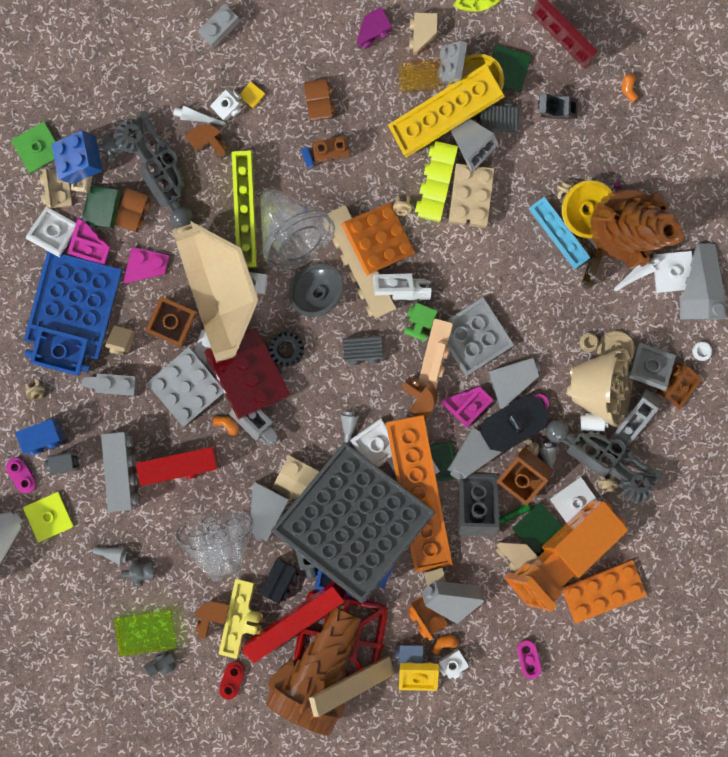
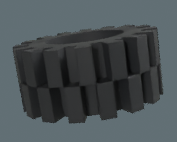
(286, 337)

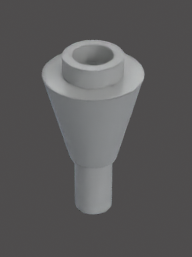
(349, 421)
(548, 454)
(118, 555)

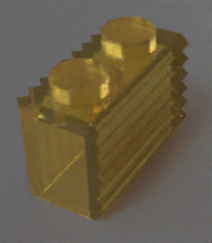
(417, 77)

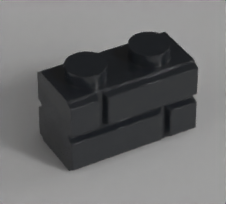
(279, 580)

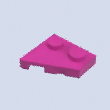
(88, 244)
(145, 264)
(467, 405)

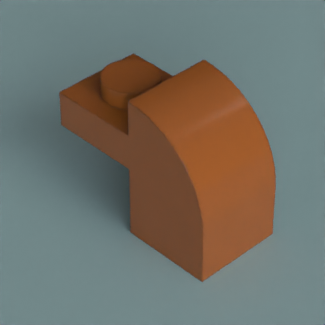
(204, 135)
(425, 396)
(210, 611)

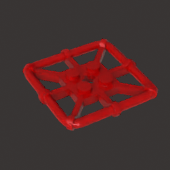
(377, 645)

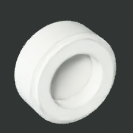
(702, 351)

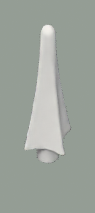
(192, 115)
(638, 272)

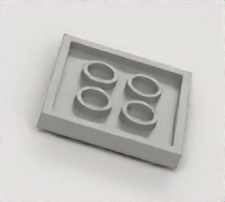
(476, 337)
(186, 386)

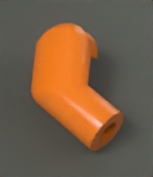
(627, 87)
(228, 423)
(444, 642)

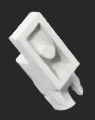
(401, 287)

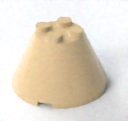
(603, 386)

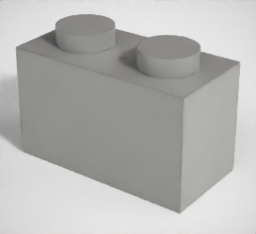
(218, 26)

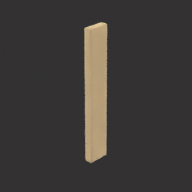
(351, 686)

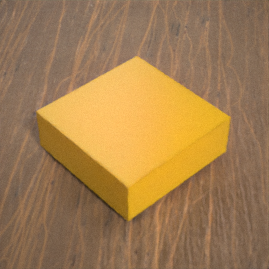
(252, 95)

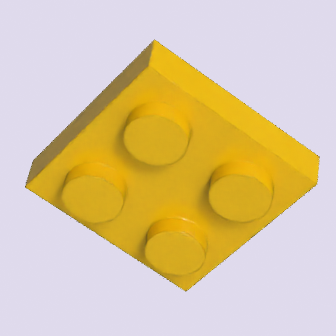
(418, 676)

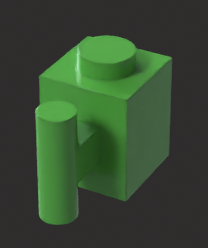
(422, 317)

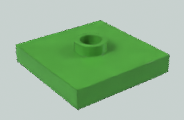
(35, 147)

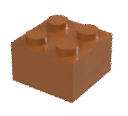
(171, 322)
(525, 476)

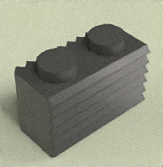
(500, 118)
(363, 349)
(62, 463)

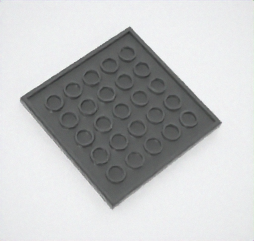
(353, 522)

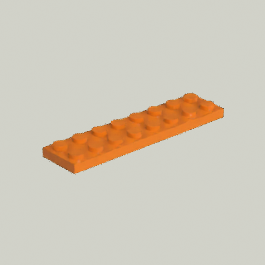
(416, 474)

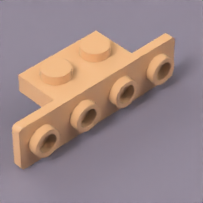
(436, 352)

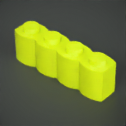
(437, 181)

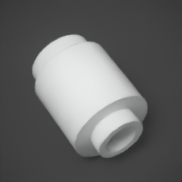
(592, 423)

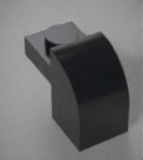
(558, 107)

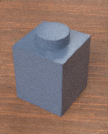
(410, 653)

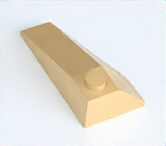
(294, 477)

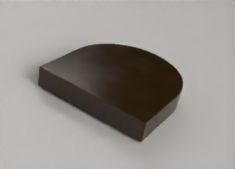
(592, 268)

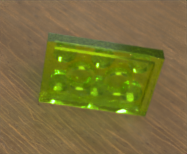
(145, 633)

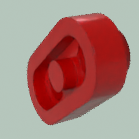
(231, 680)

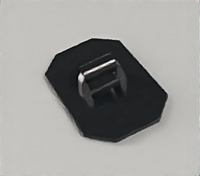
(514, 423)

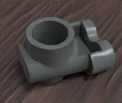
(163, 663)

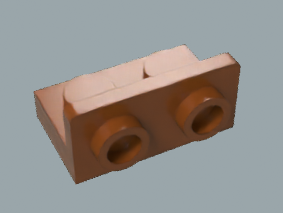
(680, 386)

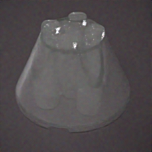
(217, 541)

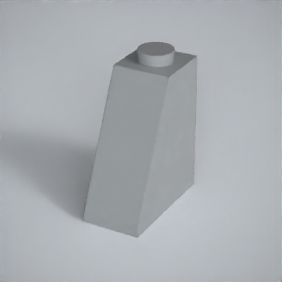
(474, 142)
(513, 379)
(471, 455)
(265, 510)
(452, 599)

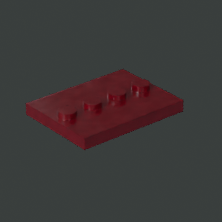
(564, 32)
(249, 377)

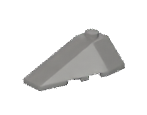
(704, 287)

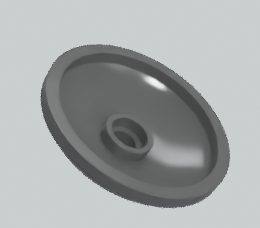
(310, 284)

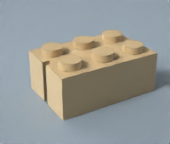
(471, 196)

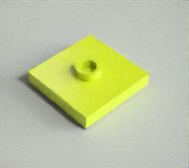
(48, 517)

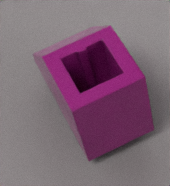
(374, 26)

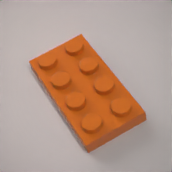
(603, 591)

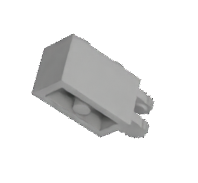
(112, 384)
(258, 426)

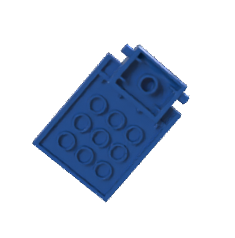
(70, 313)

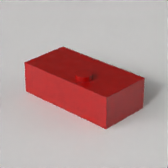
(178, 466)

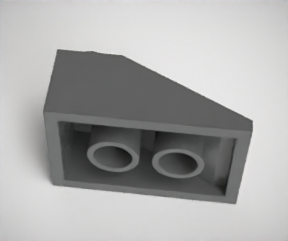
(478, 505)

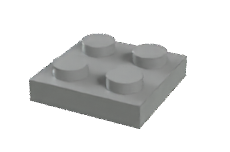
(451, 63)
(652, 366)

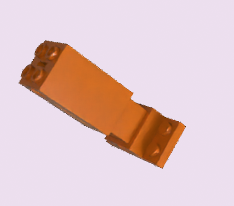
(567, 555)

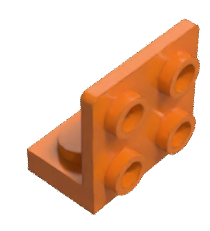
(428, 620)

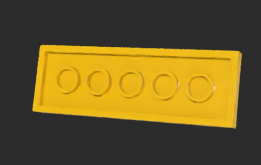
(446, 110)

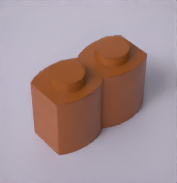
(318, 100)
(132, 210)

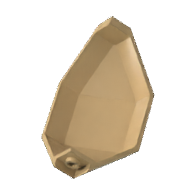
(219, 287)

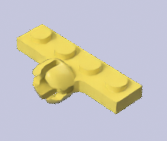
(239, 619)

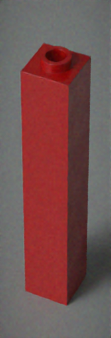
(294, 622)

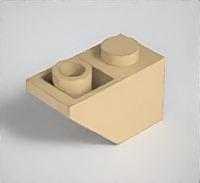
(424, 30)
(120, 340)
(516, 553)

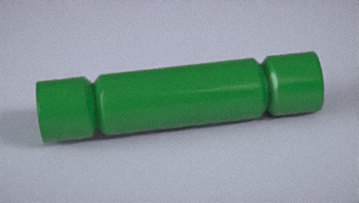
(513, 514)

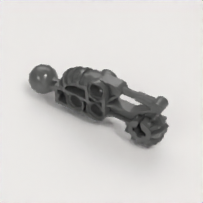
(166, 173)
(601, 450)

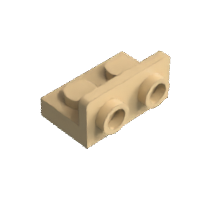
(57, 192)

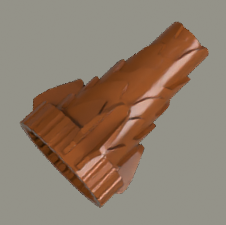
(632, 225)
(317, 670)

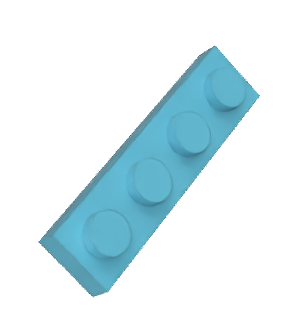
(559, 233)

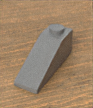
(637, 417)

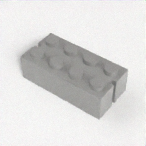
(118, 471)

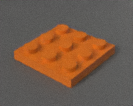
(378, 238)

